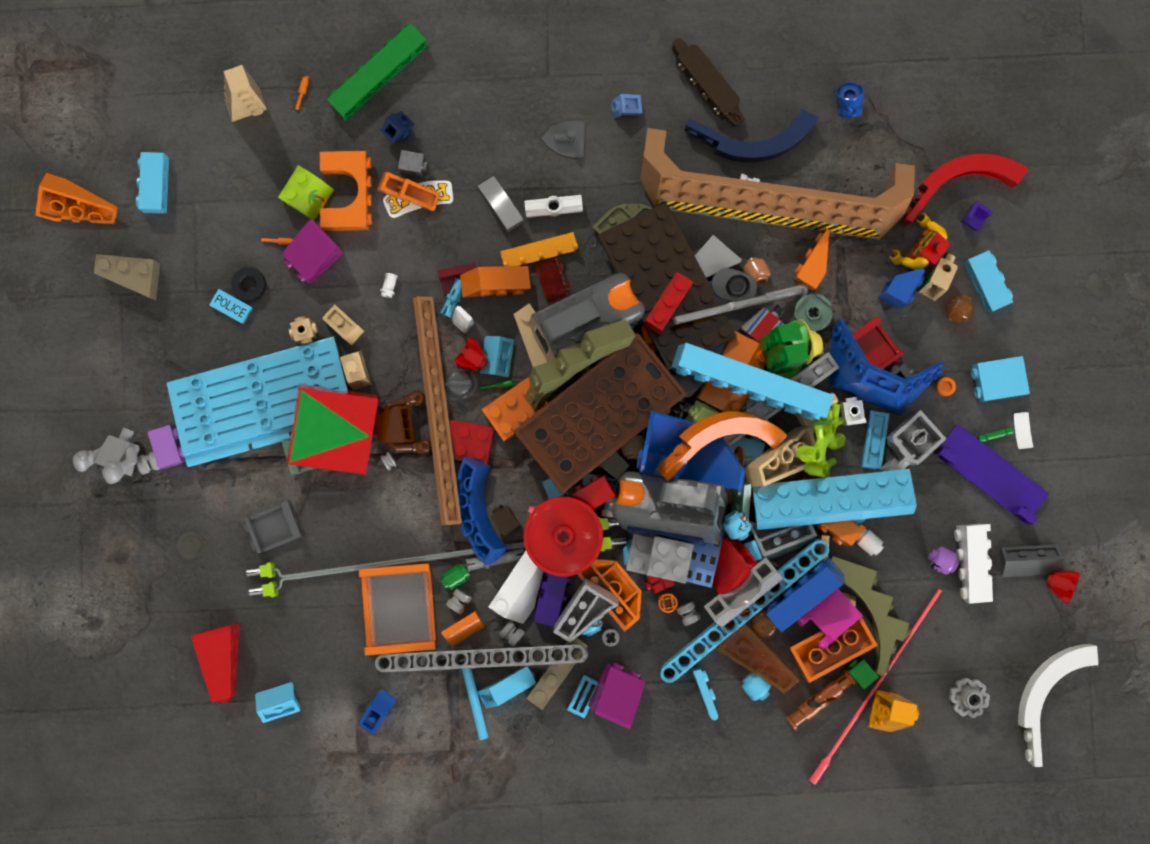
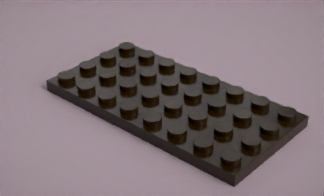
(651, 252)

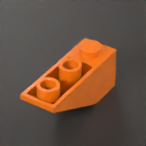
(816, 263)

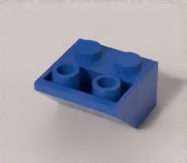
(900, 288)

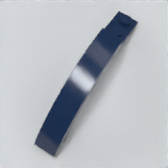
(755, 151)

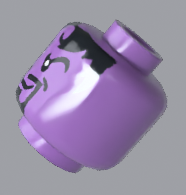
(943, 560)

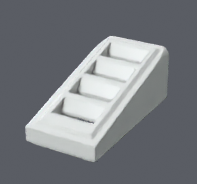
(462, 319)

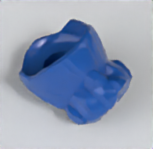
(849, 100)

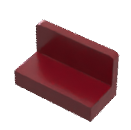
(448, 276)

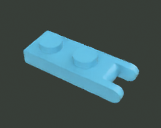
(707, 694)

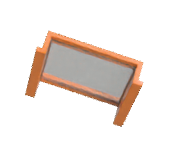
(398, 609)

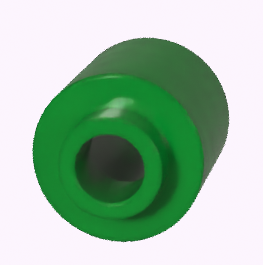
(455, 577)

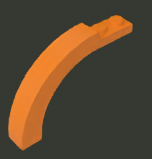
(715, 427)

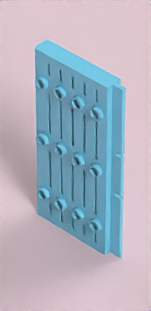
(249, 400)

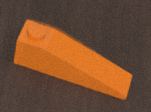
(67, 201)

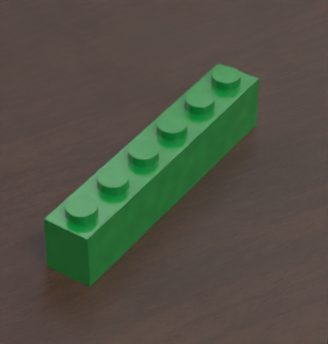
(377, 71)

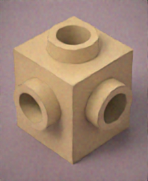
(309, 333)

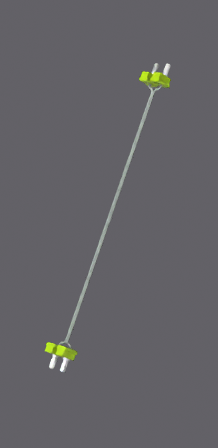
(272, 588)

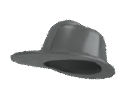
(734, 285)
(459, 384)

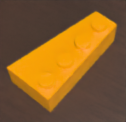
(892, 712)

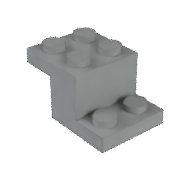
(660, 557)

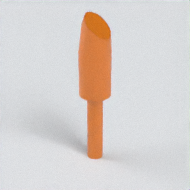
(302, 90)
(281, 241)

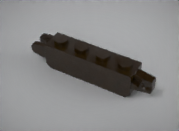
(708, 81)

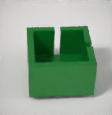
(781, 357)

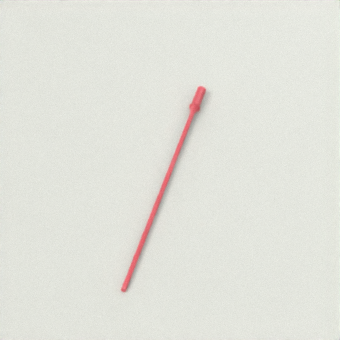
(825, 762)

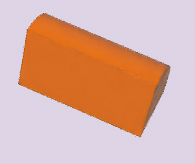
(463, 628)

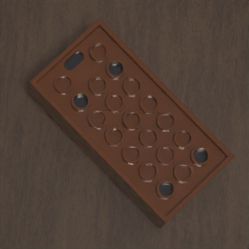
(599, 413)

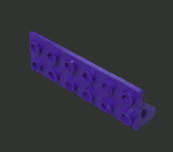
(992, 474)

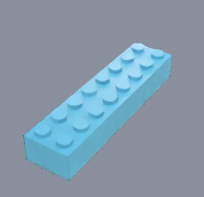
(751, 381)
(834, 499)

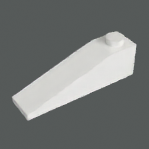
(519, 592)

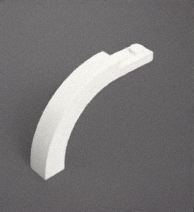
(1038, 688)

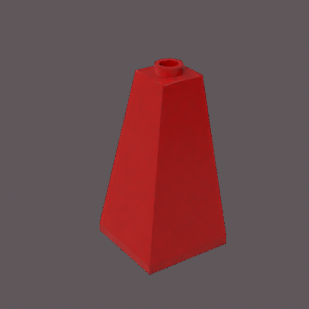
(219, 660)

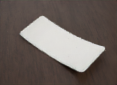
(1022, 430)

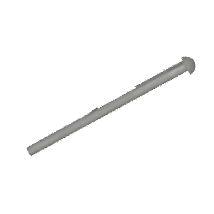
(801, 290)

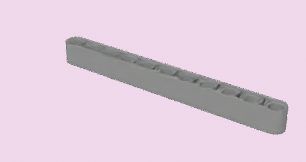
(471, 658)

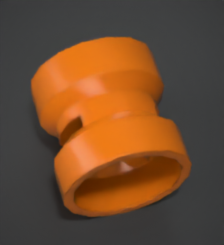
(667, 602)

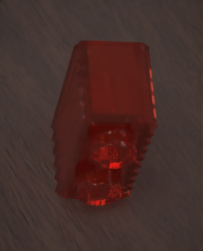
(551, 279)

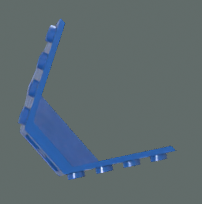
(871, 382)
(710, 464)

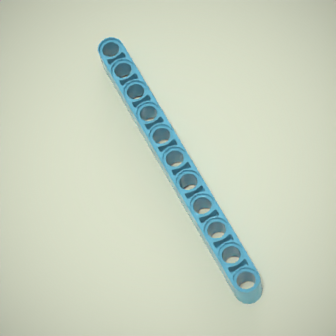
(739, 620)

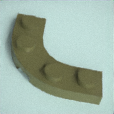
(619, 215)

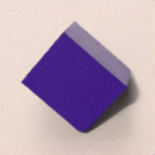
(976, 216)

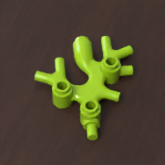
(825, 437)

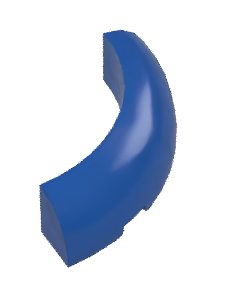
(474, 517)

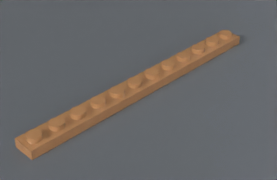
(437, 411)

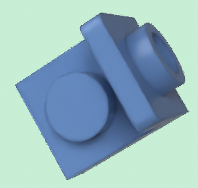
(626, 105)

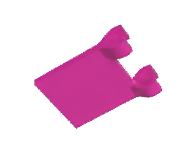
(832, 617)

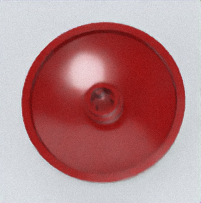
(563, 536)

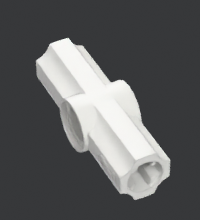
(566, 204)

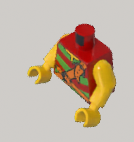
(927, 249)

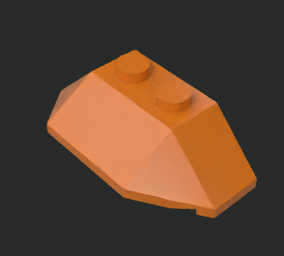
(615, 580)

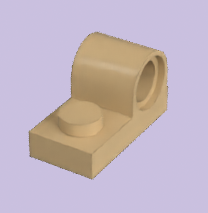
(343, 324)

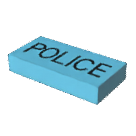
(231, 306)

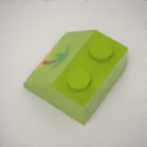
(306, 193)

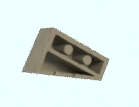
(132, 273)

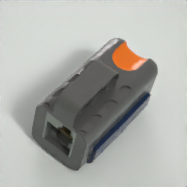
(588, 309)
(671, 509)

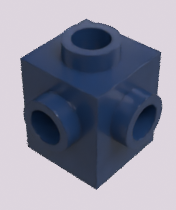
(397, 127)

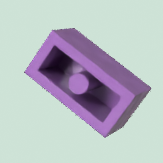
(166, 446)

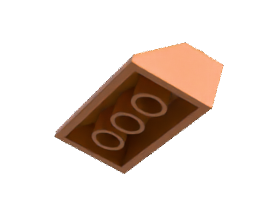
(742, 350)
(816, 663)

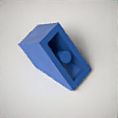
(377, 711)

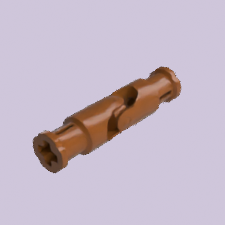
(828, 693)

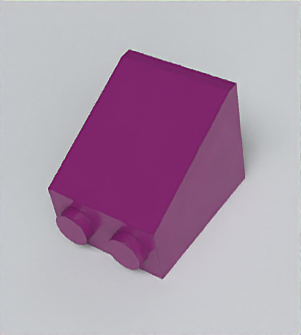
(311, 252)
(617, 695)

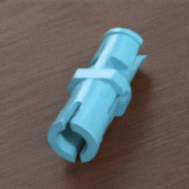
(452, 299)

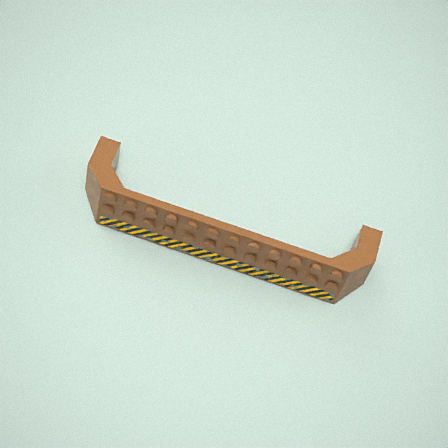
(773, 202)

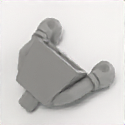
(116, 456)

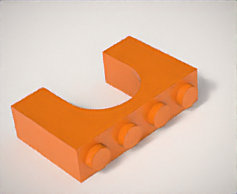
(357, 214)

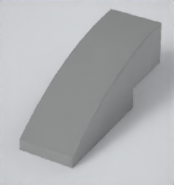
(501, 204)

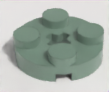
(823, 311)

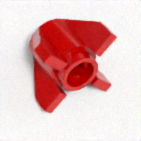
(471, 356)
(1063, 584)

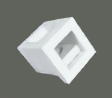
(849, 417)

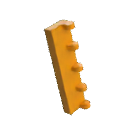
(540, 250)

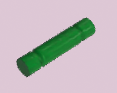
(996, 434)

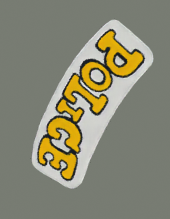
(398, 207)

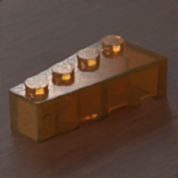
(758, 657)

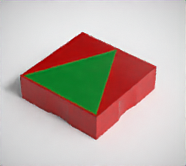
(332, 429)

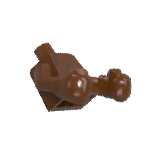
(396, 428)

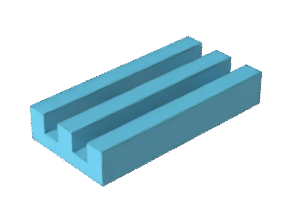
(590, 681)

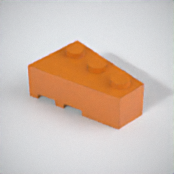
(495, 281)
(843, 532)

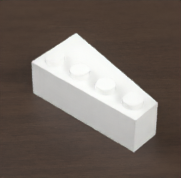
(974, 562)

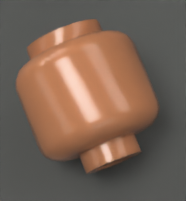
(758, 270)

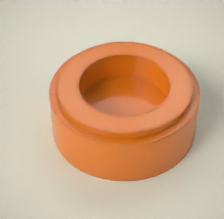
(945, 386)

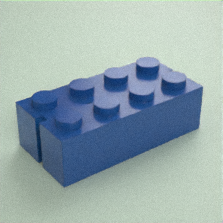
(805, 594)

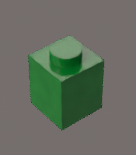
(861, 672)

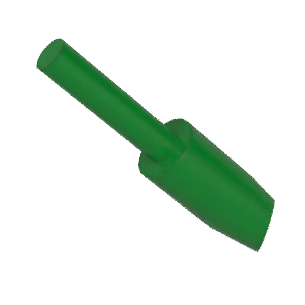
(500, 385)

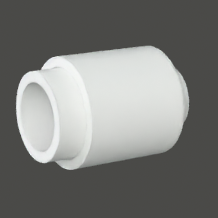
(870, 542)

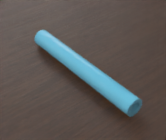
(475, 703)

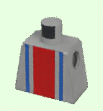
(762, 323)

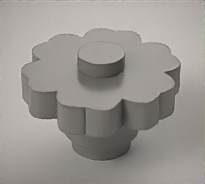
(969, 697)

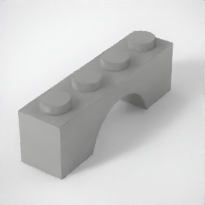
(729, 605)

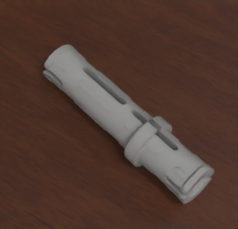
(509, 556)

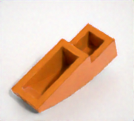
(408, 191)

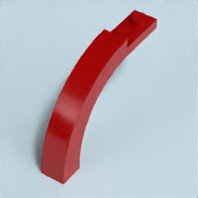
(988, 165)

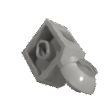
(912, 441)

